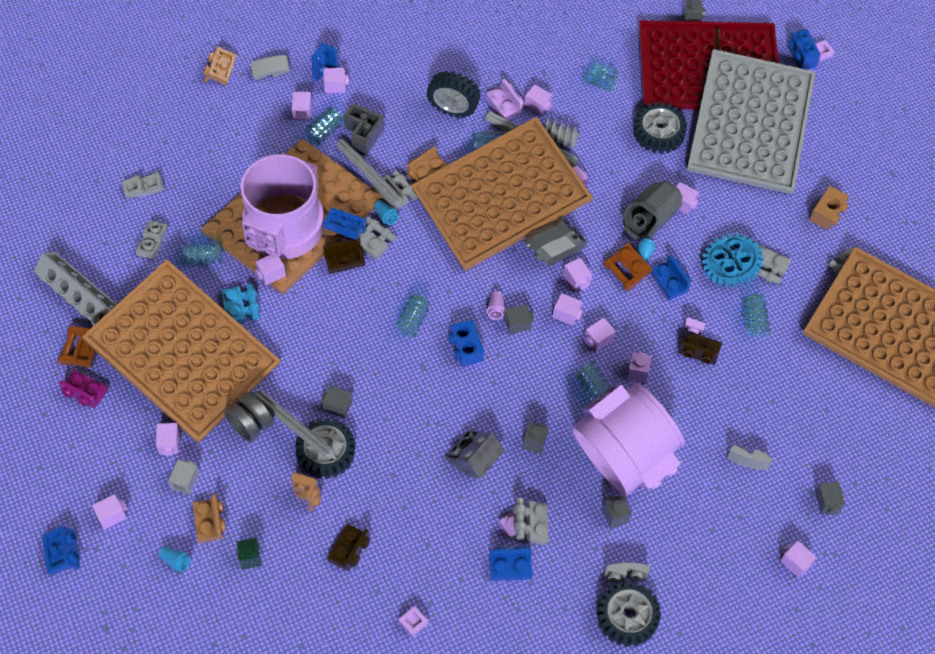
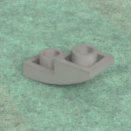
(270, 66)
(152, 239)
(757, 460)
(618, 571)

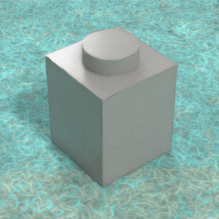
(184, 476)

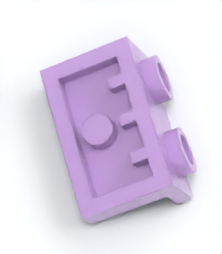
(505, 100)

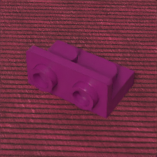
(83, 389)

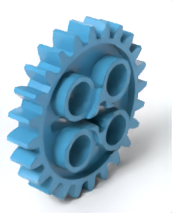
(746, 251)

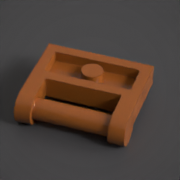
(633, 263)
(83, 353)

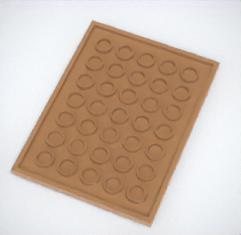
(336, 190)
(501, 193)
(880, 323)
(181, 350)

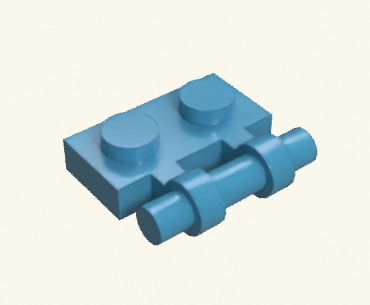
(234, 305)

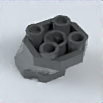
(652, 209)
(555, 241)

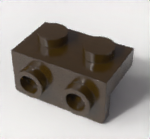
(343, 255)

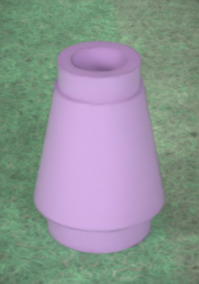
(496, 306)

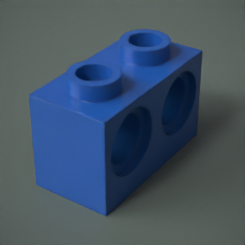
(804, 49)
(470, 342)

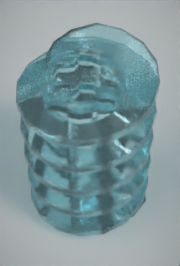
(324, 125)
(202, 252)
(412, 315)
(755, 315)
(591, 380)

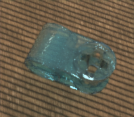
(599, 75)

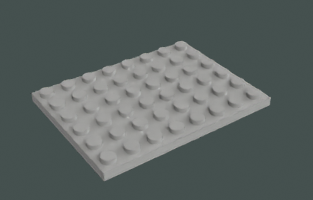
(752, 121)

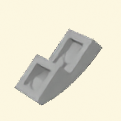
(144, 186)

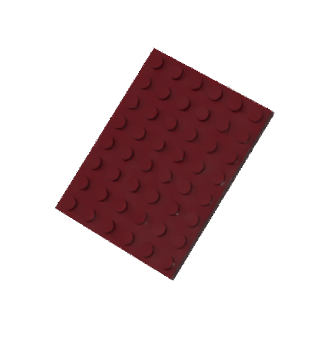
(679, 53)

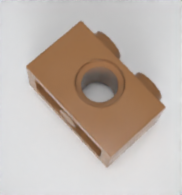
(829, 207)

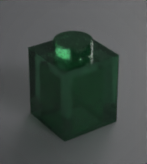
(248, 553)

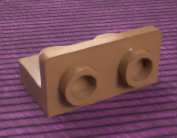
(219, 65)
(424, 165)
(306, 489)
(207, 519)

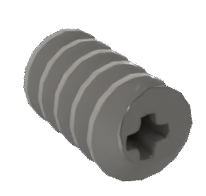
(562, 134)

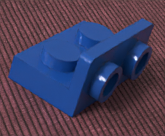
(324, 57)
(344, 223)
(672, 278)
(61, 550)
(510, 564)

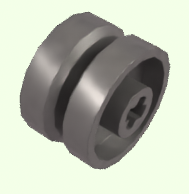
(248, 416)

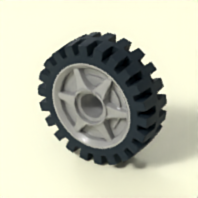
(453, 94)
(660, 128)
(338, 438)
(623, 628)

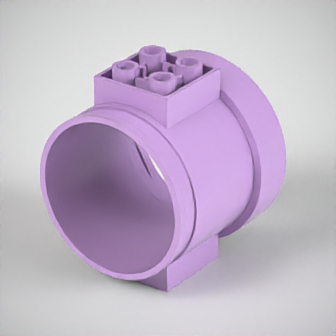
(287, 233)
(629, 438)

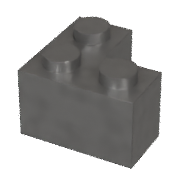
(365, 125)

